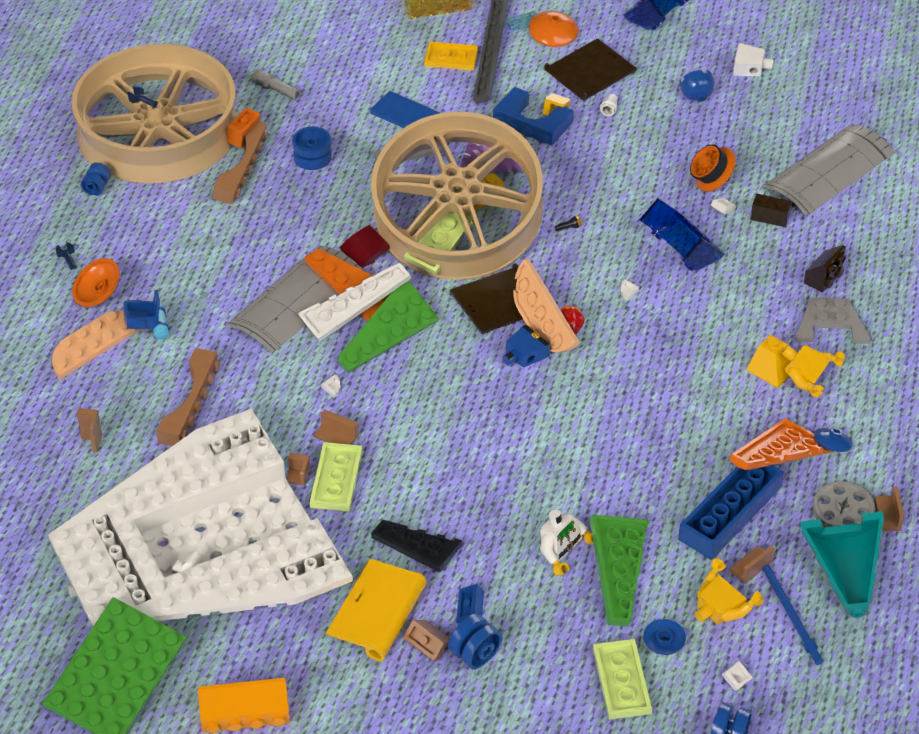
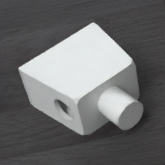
(750, 61)

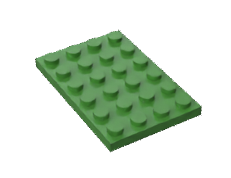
(114, 670)

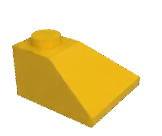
(769, 362)

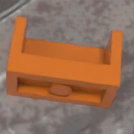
(241, 126)

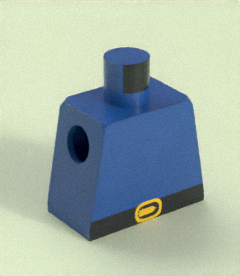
(526, 347)

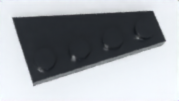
(417, 544)

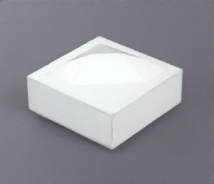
(723, 205)
(737, 676)

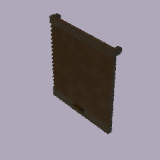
(590, 69)
(490, 300)

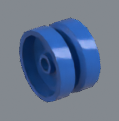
(312, 148)
(475, 641)
(725, 724)

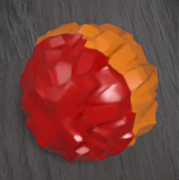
(573, 317)

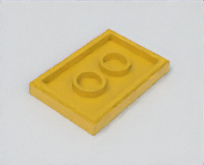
(451, 55)

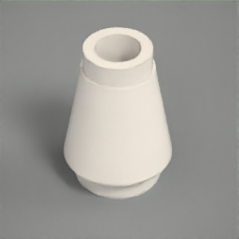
(609, 105)

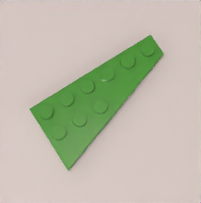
(395, 321)
(618, 557)

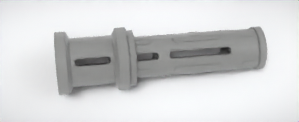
(270, 81)

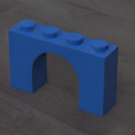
(544, 129)

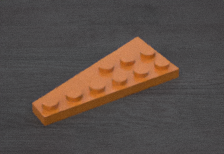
(340, 275)
(777, 445)

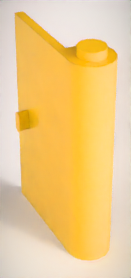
(384, 606)

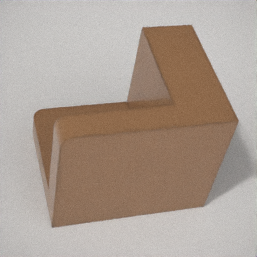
(298, 469)

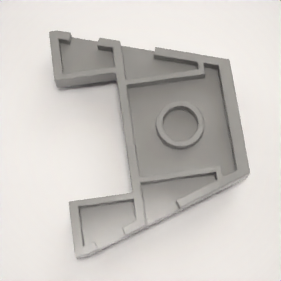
(831, 314)

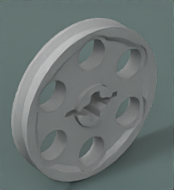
(837, 501)

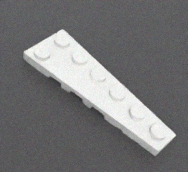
(339, 310)

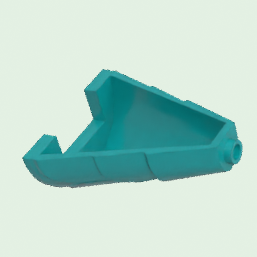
(848, 558)

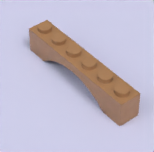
(229, 183)
(176, 424)

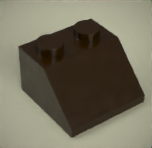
(771, 210)

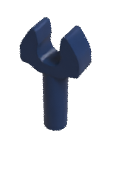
(140, 96)
(67, 255)

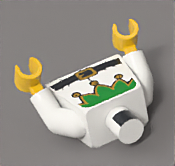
(560, 536)

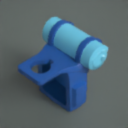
(147, 315)

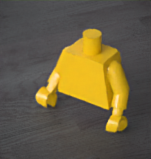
(807, 365)
(721, 600)

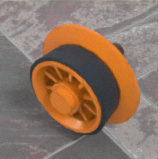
(712, 167)

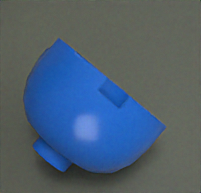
(697, 85)

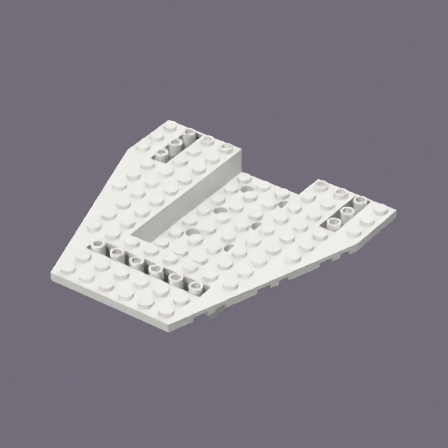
(196, 484)

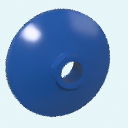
(833, 439)
(666, 630)

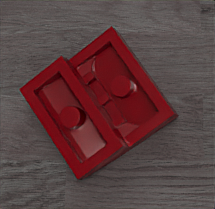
(364, 246)

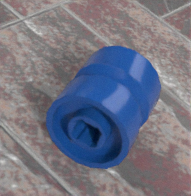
(95, 179)

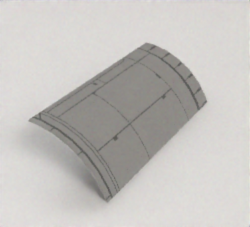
(831, 167)
(274, 314)

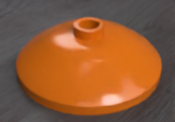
(553, 28)
(96, 282)

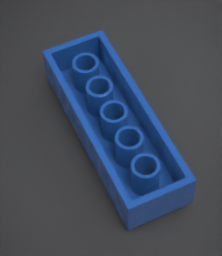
(729, 508)

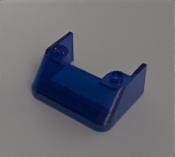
(651, 12)
(682, 235)

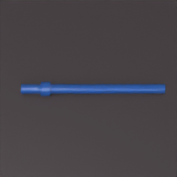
(809, 644)

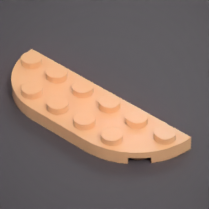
(541, 310)
(90, 342)

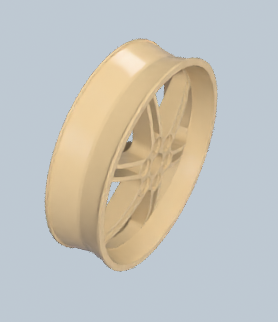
(140, 160)
(457, 191)

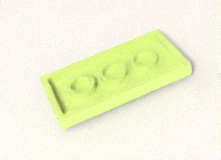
(442, 236)
(336, 476)
(622, 679)

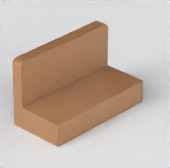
(90, 426)
(337, 429)
(891, 509)
(753, 563)
(427, 638)

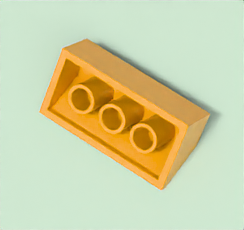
(243, 705)

